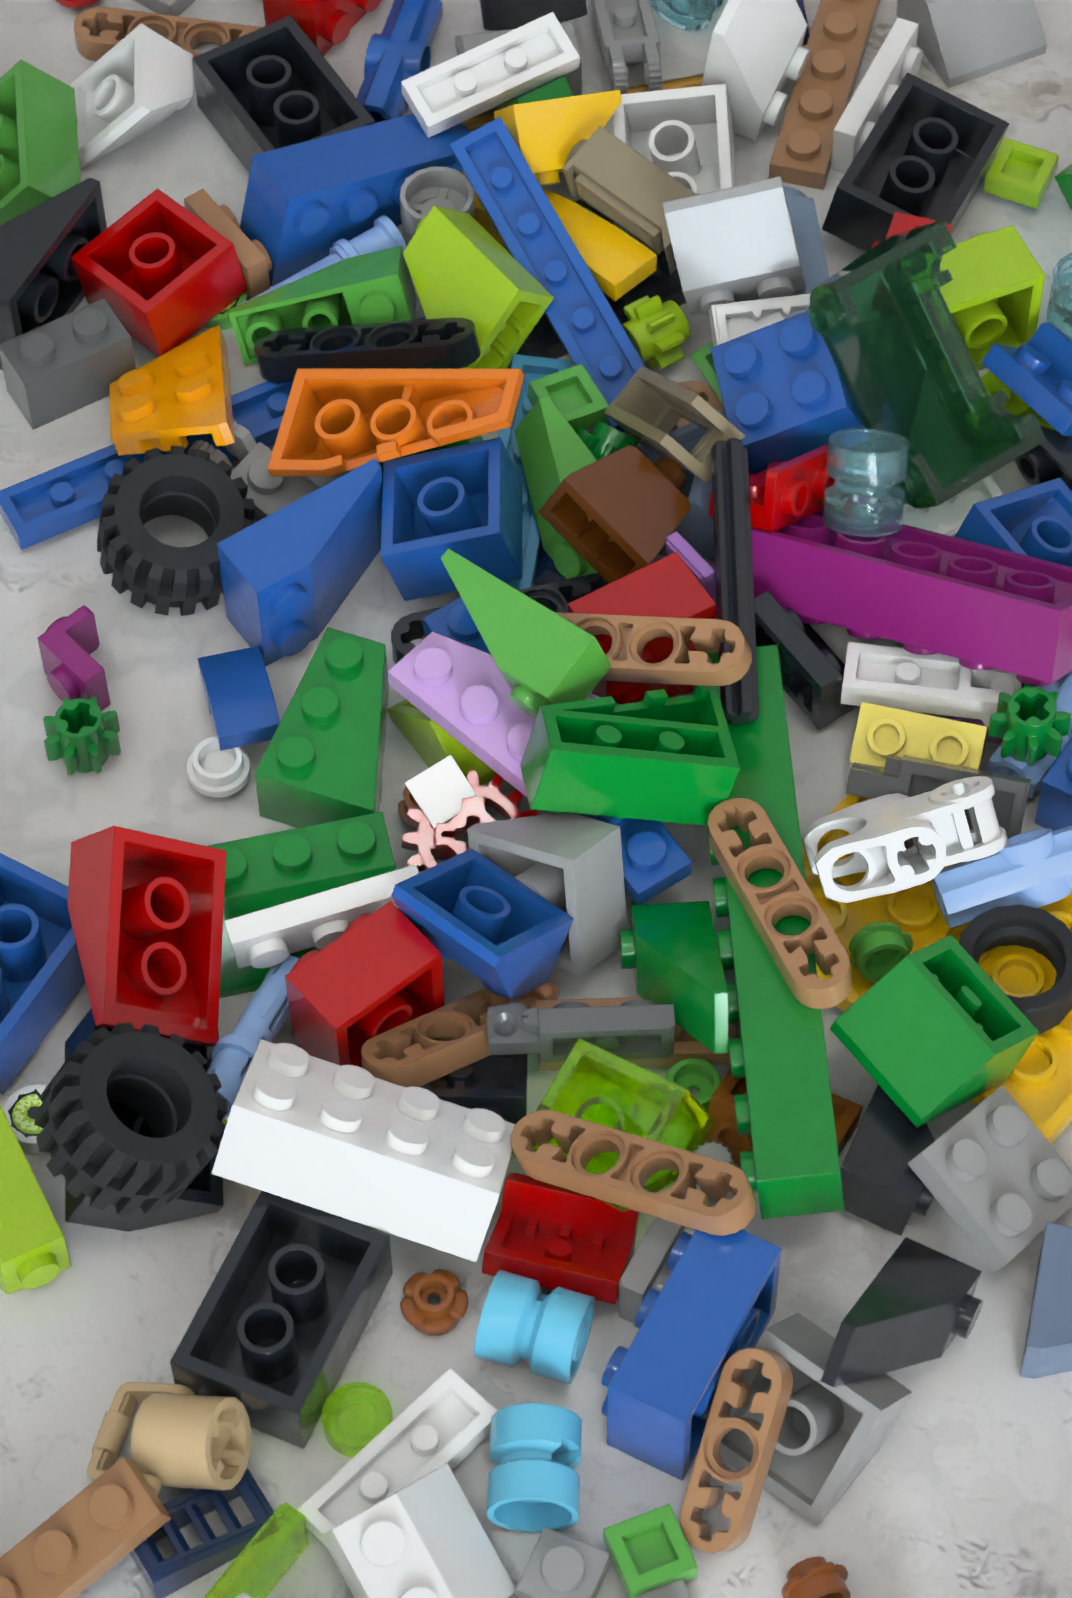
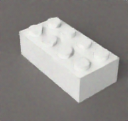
(366, 1149)

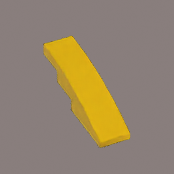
(609, 253)

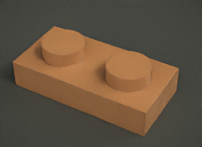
(251, 254)

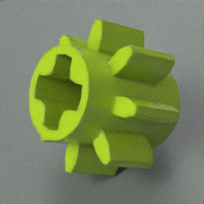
(657, 330)

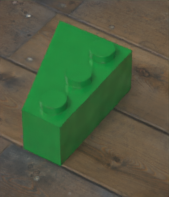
(331, 737)

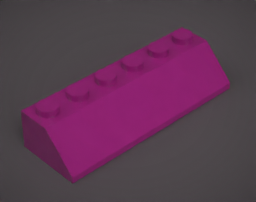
(925, 593)

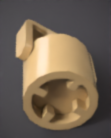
(175, 1437)

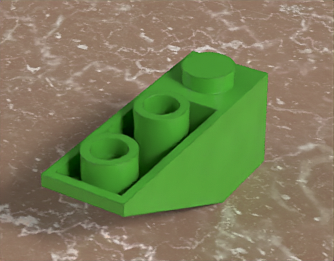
(349, 292)

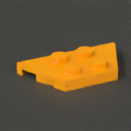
(174, 398)

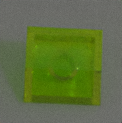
(629, 1099)

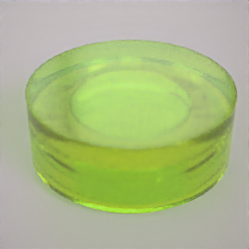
(355, 1417)

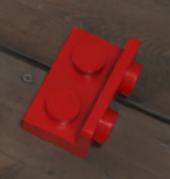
(787, 491)

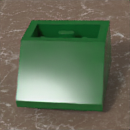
(935, 1031)

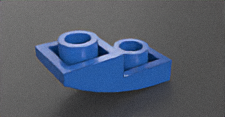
(239, 697)

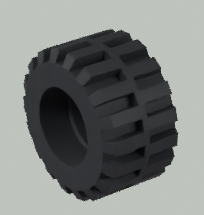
(178, 487)
(102, 1153)

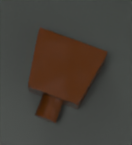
(619, 510)

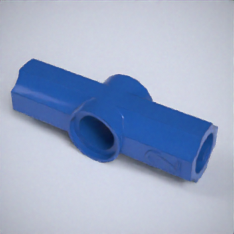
(398, 55)

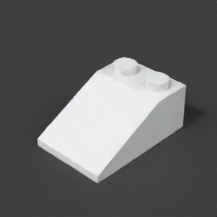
(754, 54)
(682, 133)

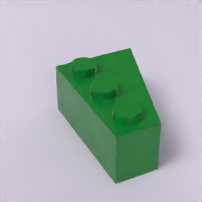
(632, 759)

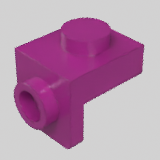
(67, 658)

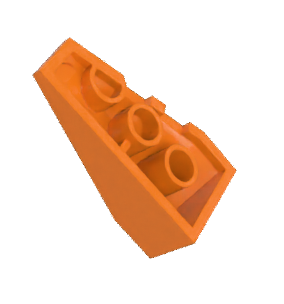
(361, 415)

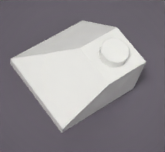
(130, 92)

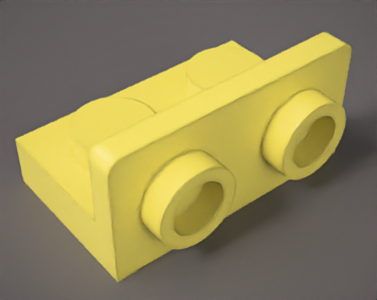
(901, 732)

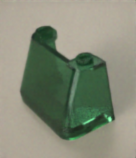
(913, 367)

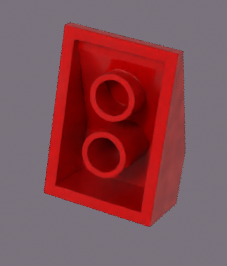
(149, 930)

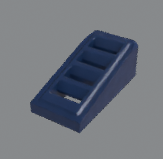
(190, 1564)

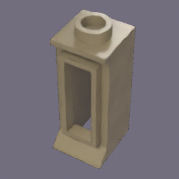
(624, 188)
(652, 407)

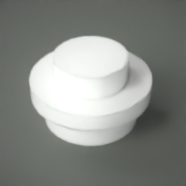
(217, 771)

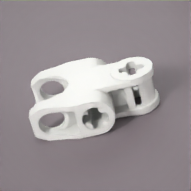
(904, 838)

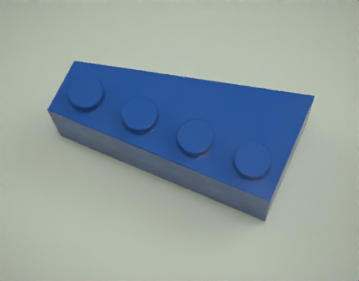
(335, 188)

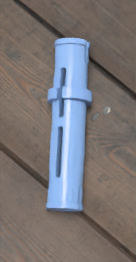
(260, 1020)

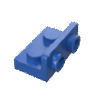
(1039, 374)

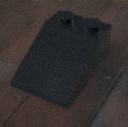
(36, 259)

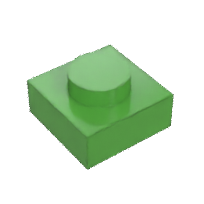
(573, 395)
(649, 1551)

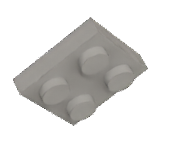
(996, 1178)

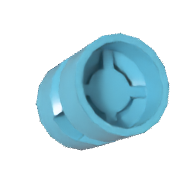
(534, 1326)
(535, 1471)

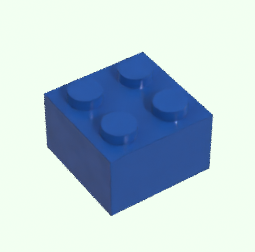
(782, 391)
(456, 501)

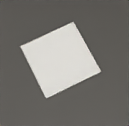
(440, 790)

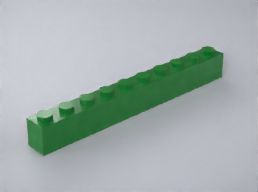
(781, 1039)

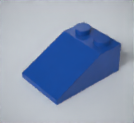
(301, 563)

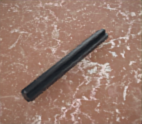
(734, 569)

